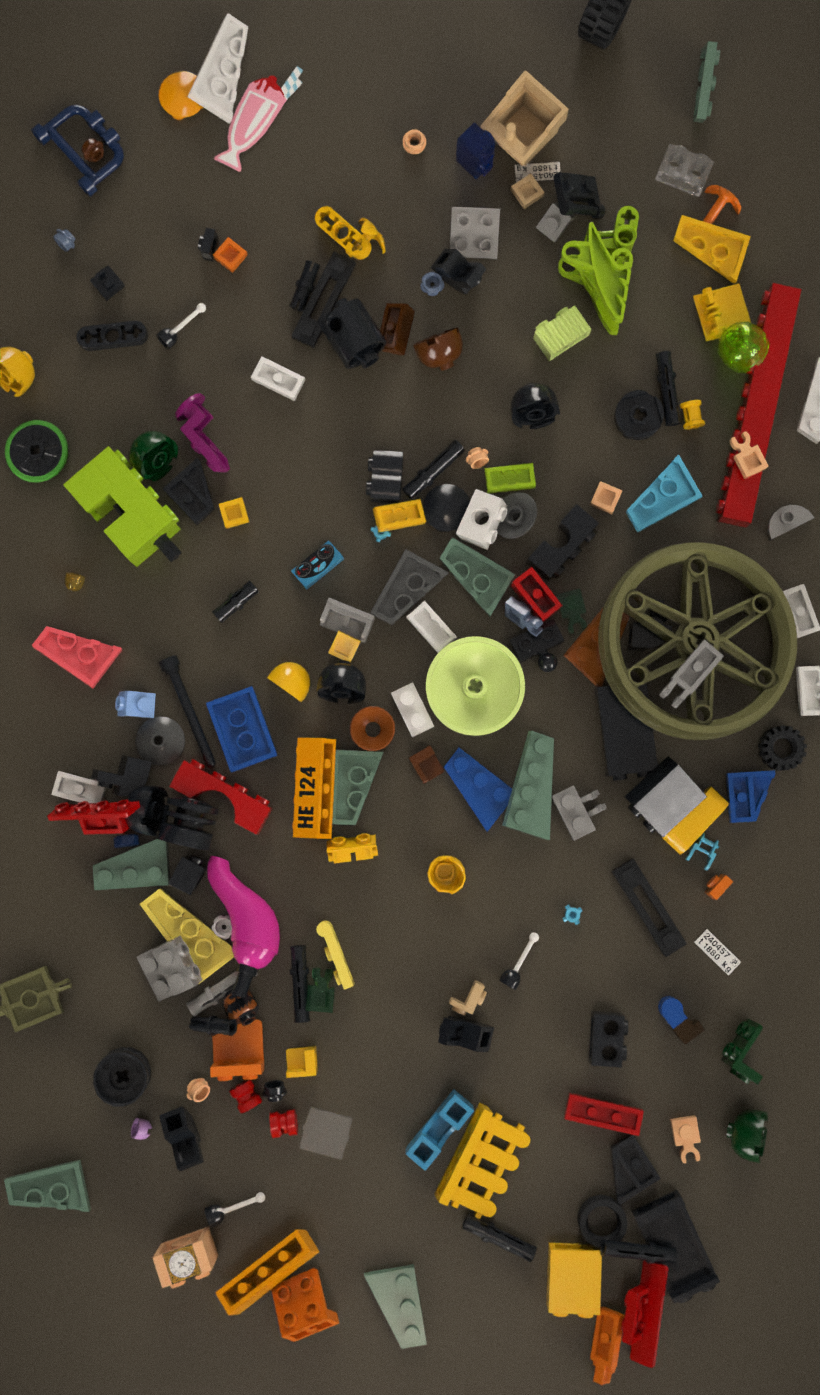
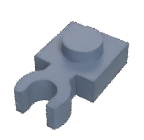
(520, 615)

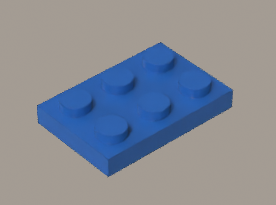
(241, 729)

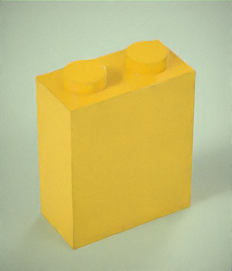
(574, 1279)

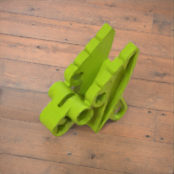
(601, 267)

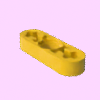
(352, 234)

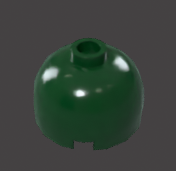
(152, 454)
(748, 1134)

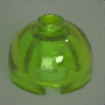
(743, 346)

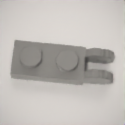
(693, 671)

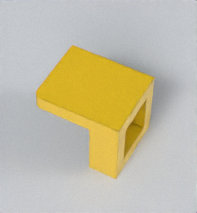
(301, 1062)

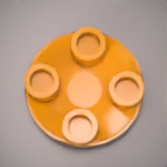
(174, 95)

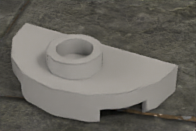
(786, 519)

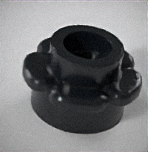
(274, 1090)

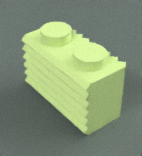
(561, 333)

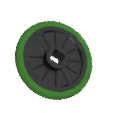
(36, 466)

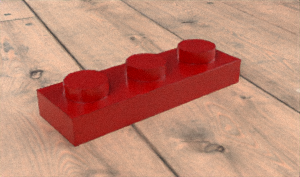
(603, 1114)

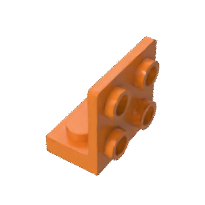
(302, 1306)

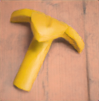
(369, 232)

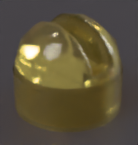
(74, 581)

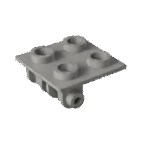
(475, 231)

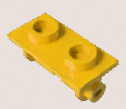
(340, 848)

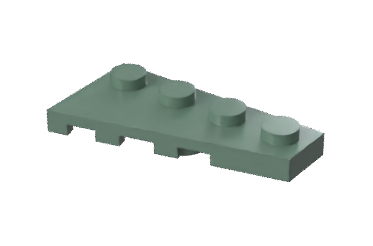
(532, 790)

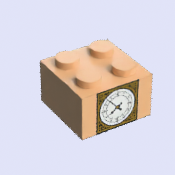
(185, 1258)

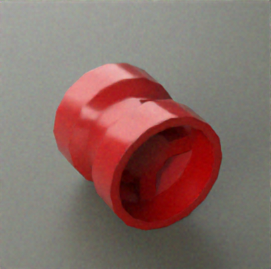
(245, 1096)
(283, 1123)

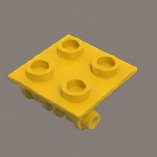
(720, 309)

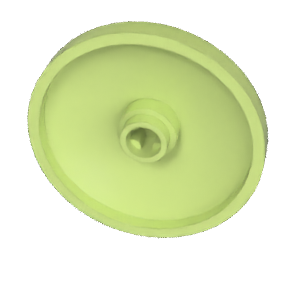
(475, 686)

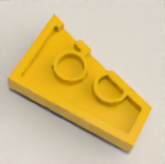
(713, 245)

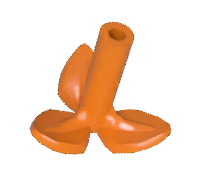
(724, 196)

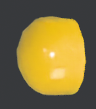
(446, 874)

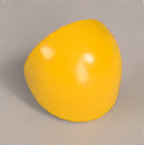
(292, 679)

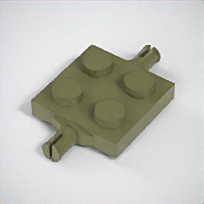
(31, 998)

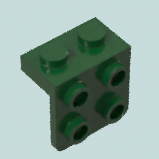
(736, 1051)

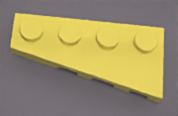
(173, 920)

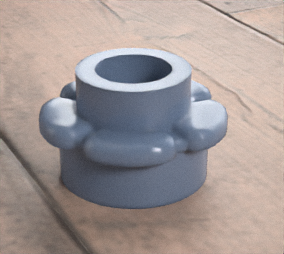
(64, 239)
(435, 278)

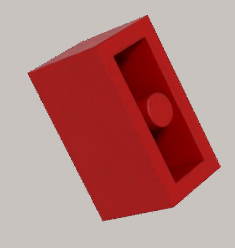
(536, 595)

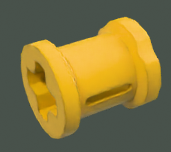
(692, 414)

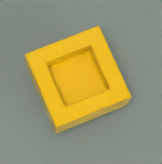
(234, 512)
(344, 646)

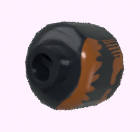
(240, 1009)

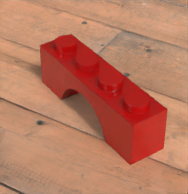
(249, 811)

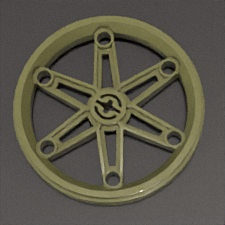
(766, 593)

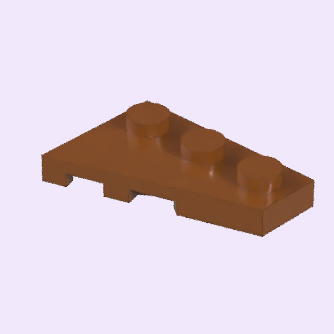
(585, 651)

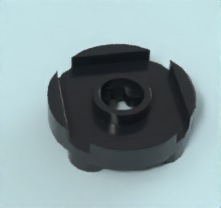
(645, 403)

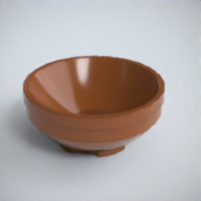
(366, 716)

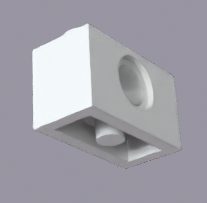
(482, 505)

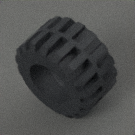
(602, 21)

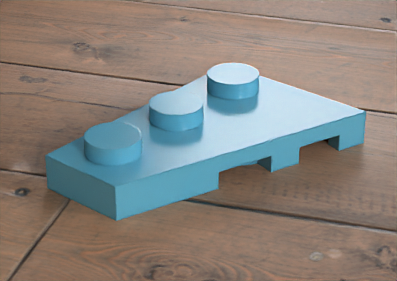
(665, 496)

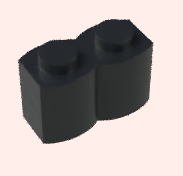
(386, 476)

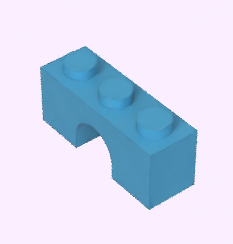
(435, 1132)

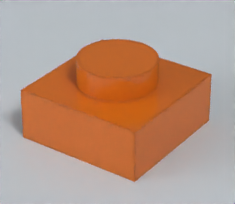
(230, 255)
(718, 886)

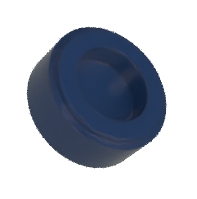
(127, 840)

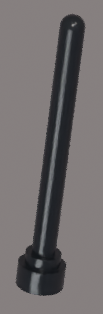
(171, 668)

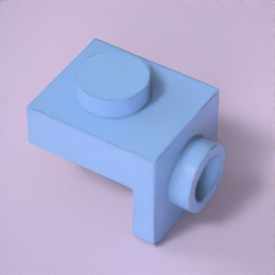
(135, 704)

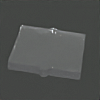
(325, 1133)

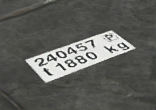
(540, 171)
(717, 952)

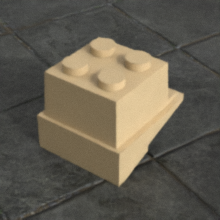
(525, 119)

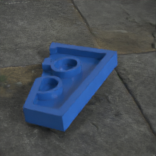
(480, 788)

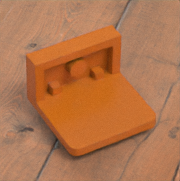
(239, 1053)

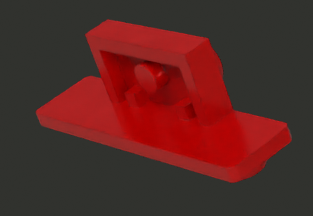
(97, 817)
(644, 1314)

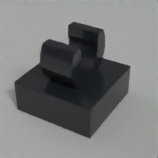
(107, 283)

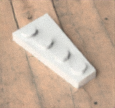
(221, 69)

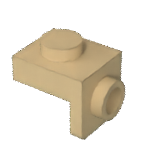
(475, 996)

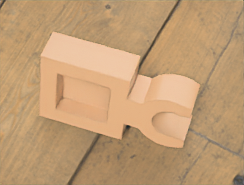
(750, 459)
(685, 1134)

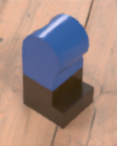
(672, 1012)

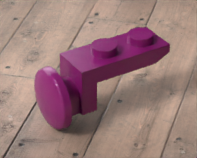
(198, 418)

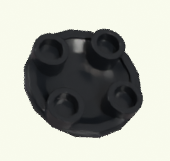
(445, 507)

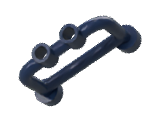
(94, 121)

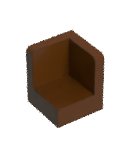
(426, 764)

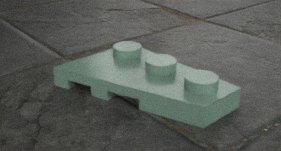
(477, 574)
(352, 783)
(135, 868)
(53, 1186)
(400, 1302)

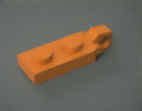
(606, 1344)

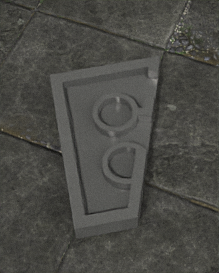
(406, 586)

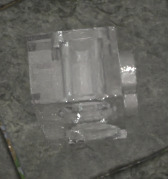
(682, 176)

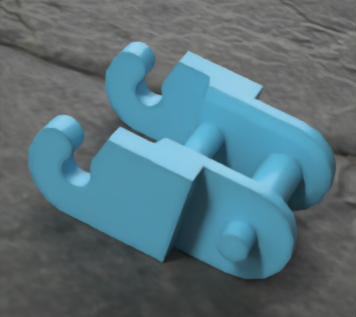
(696, 846)

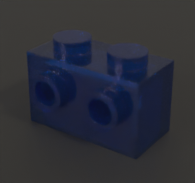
(475, 151)

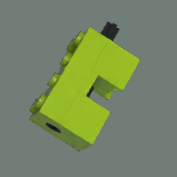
(143, 522)

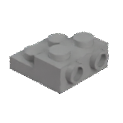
(170, 968)

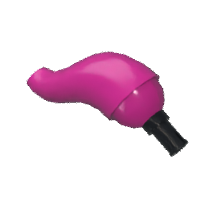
(252, 921)

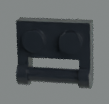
(580, 189)

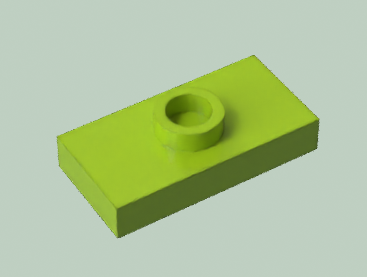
(510, 478)

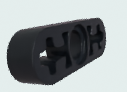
(95, 344)

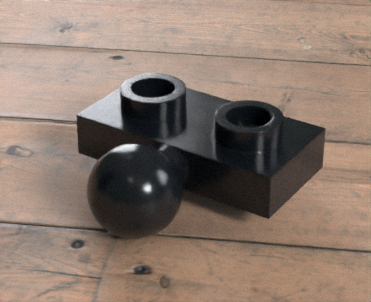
(529, 646)

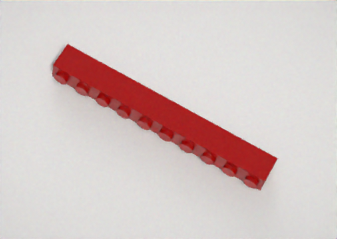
(759, 402)

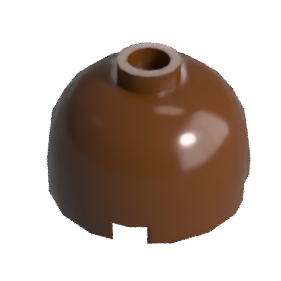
(440, 349)

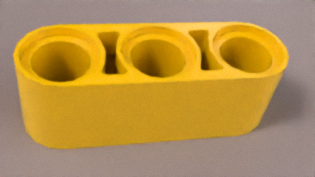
(696, 822)

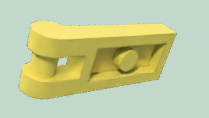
(334, 953)

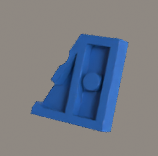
(746, 794)

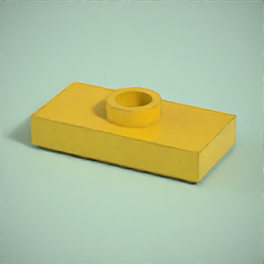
(399, 515)

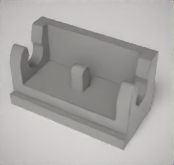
(346, 619)

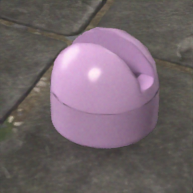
(140, 1128)

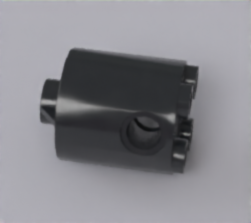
(353, 333)

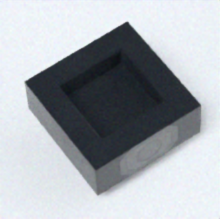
(208, 243)

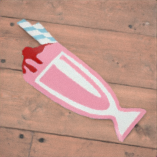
(255, 115)

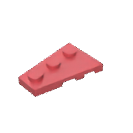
(79, 656)

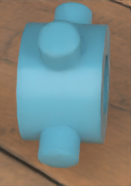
(381, 535)
(572, 914)

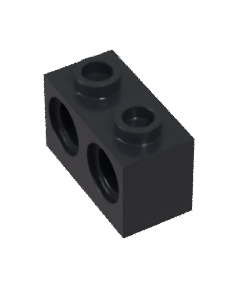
(600, 1039)

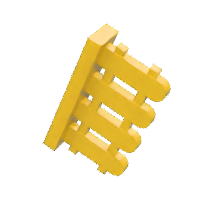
(471, 1171)

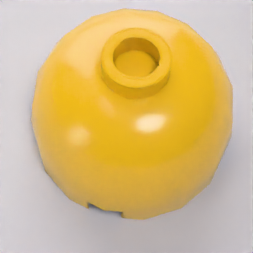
(16, 370)

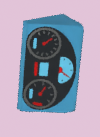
(317, 565)

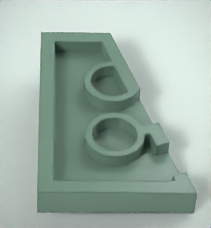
(705, 76)

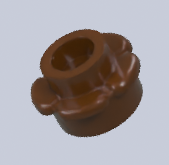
(93, 150)

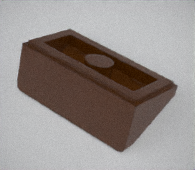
(397, 327)

